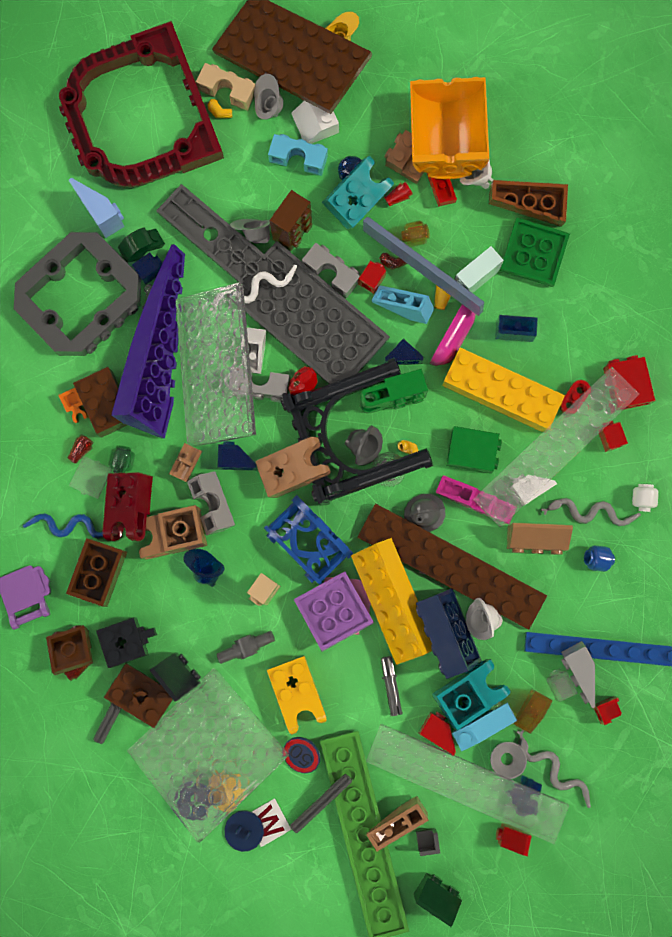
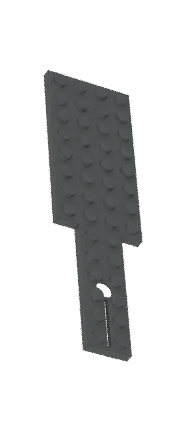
(303, 314)

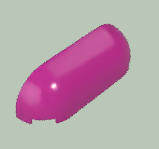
(454, 337)

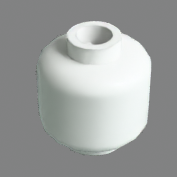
(645, 497)

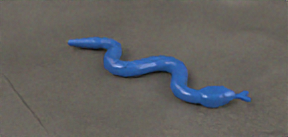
(70, 526)

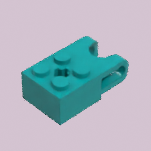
(360, 190)
(476, 695)

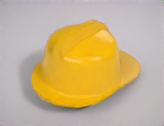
(344, 25)

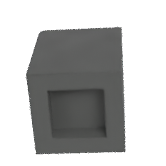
(428, 842)

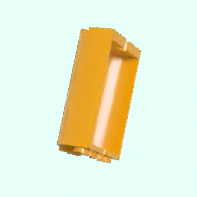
(449, 126)

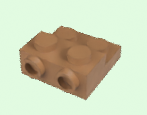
(400, 157)

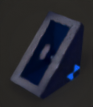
(405, 354)

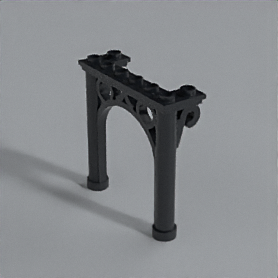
(334, 392)

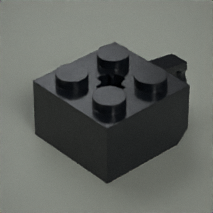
(134, 648)

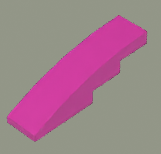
(461, 494)

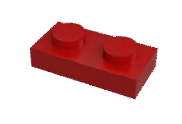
(442, 191)

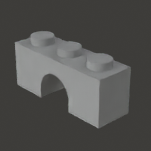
(319, 259)
(273, 389)
(209, 489)

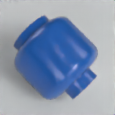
(599, 558)

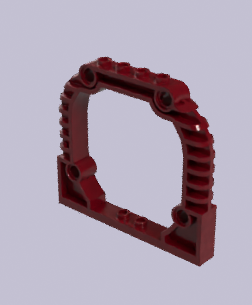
(163, 47)

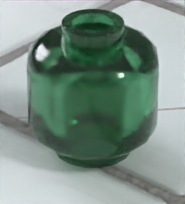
(121, 459)

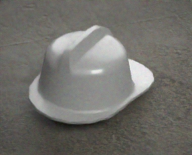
(267, 97)
(254, 230)

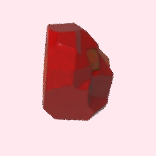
(303, 380)

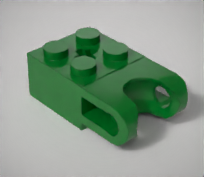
(395, 392)

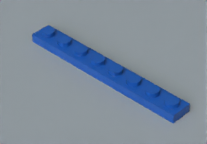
(600, 648)

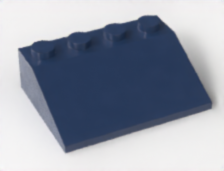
(448, 633)

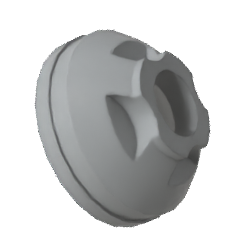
(518, 762)

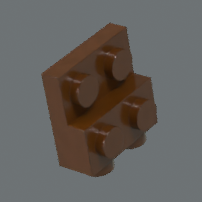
(69, 649)

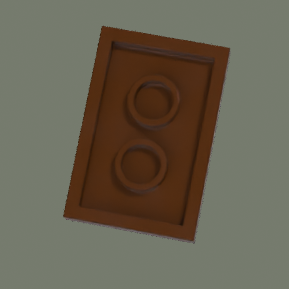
(139, 695)

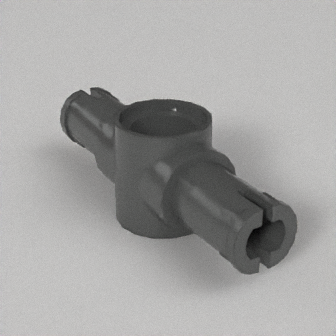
(245, 647)

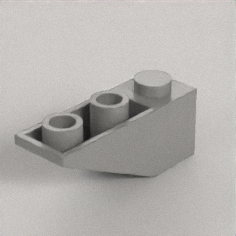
(583, 669)

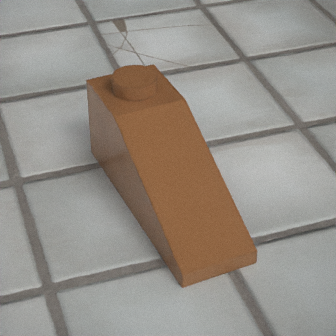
(398, 823)

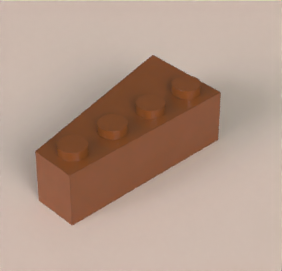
(532, 199)

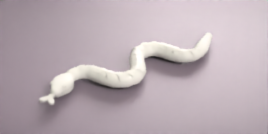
(271, 279)

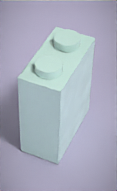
(480, 270)

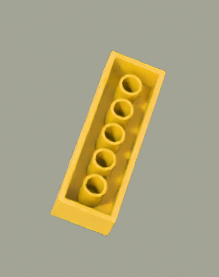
(503, 390)
(392, 600)

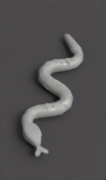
(556, 504)
(554, 770)

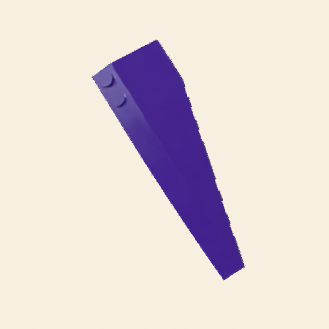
(146, 381)

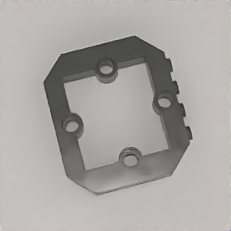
(61, 256)

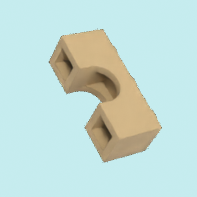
(213, 78)
(263, 590)

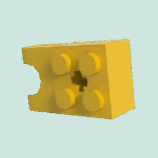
(298, 698)

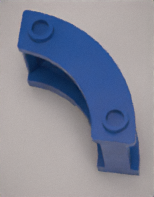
(334, 543)

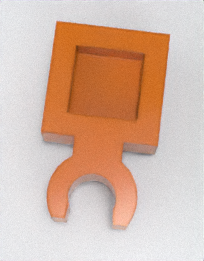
(72, 402)

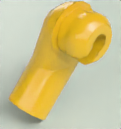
(217, 110)
(407, 447)

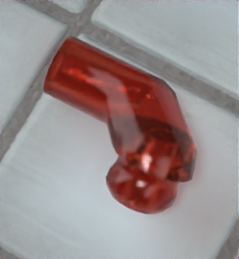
(391, 262)

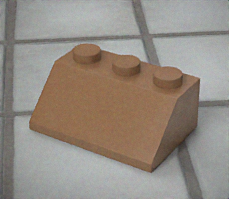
(539, 538)

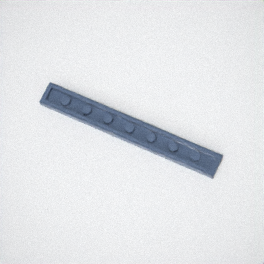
(423, 266)

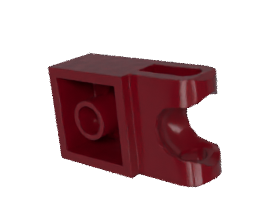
(127, 505)

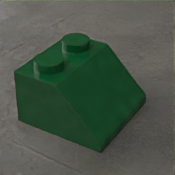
(438, 899)

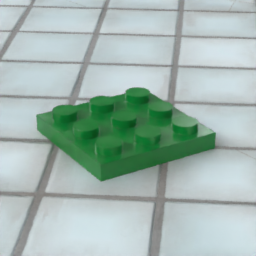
(534, 252)

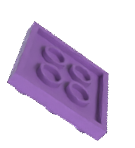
(333, 611)

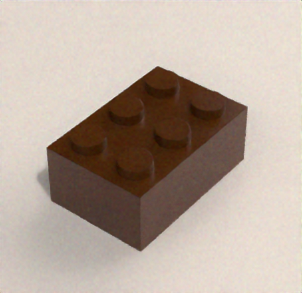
(291, 220)
(98, 398)
(96, 572)

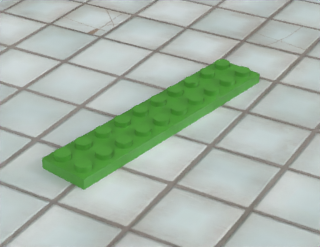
(358, 815)

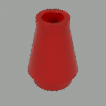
(398, 194)

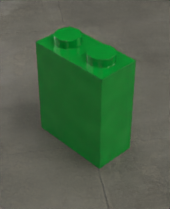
(473, 450)

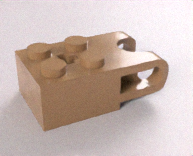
(296, 466)
(167, 536)

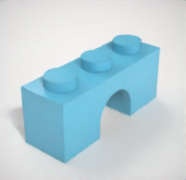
(284, 148)

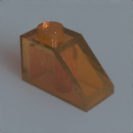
(532, 711)

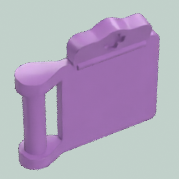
(23, 590)

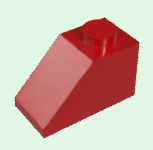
(438, 732)
(513, 839)

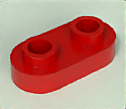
(572, 394)

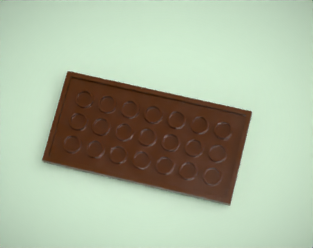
(295, 51)

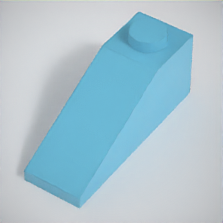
(404, 303)
(484, 726)

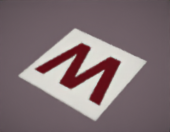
(273, 821)

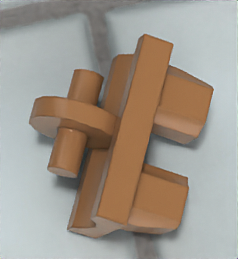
(185, 462)

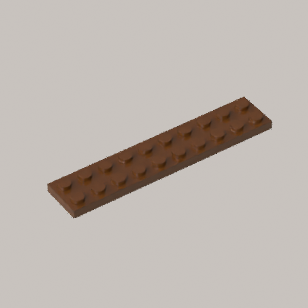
(454, 566)

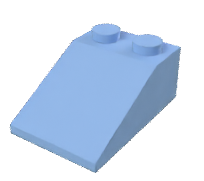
(102, 211)

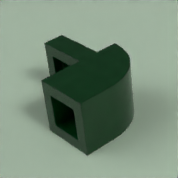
(139, 242)

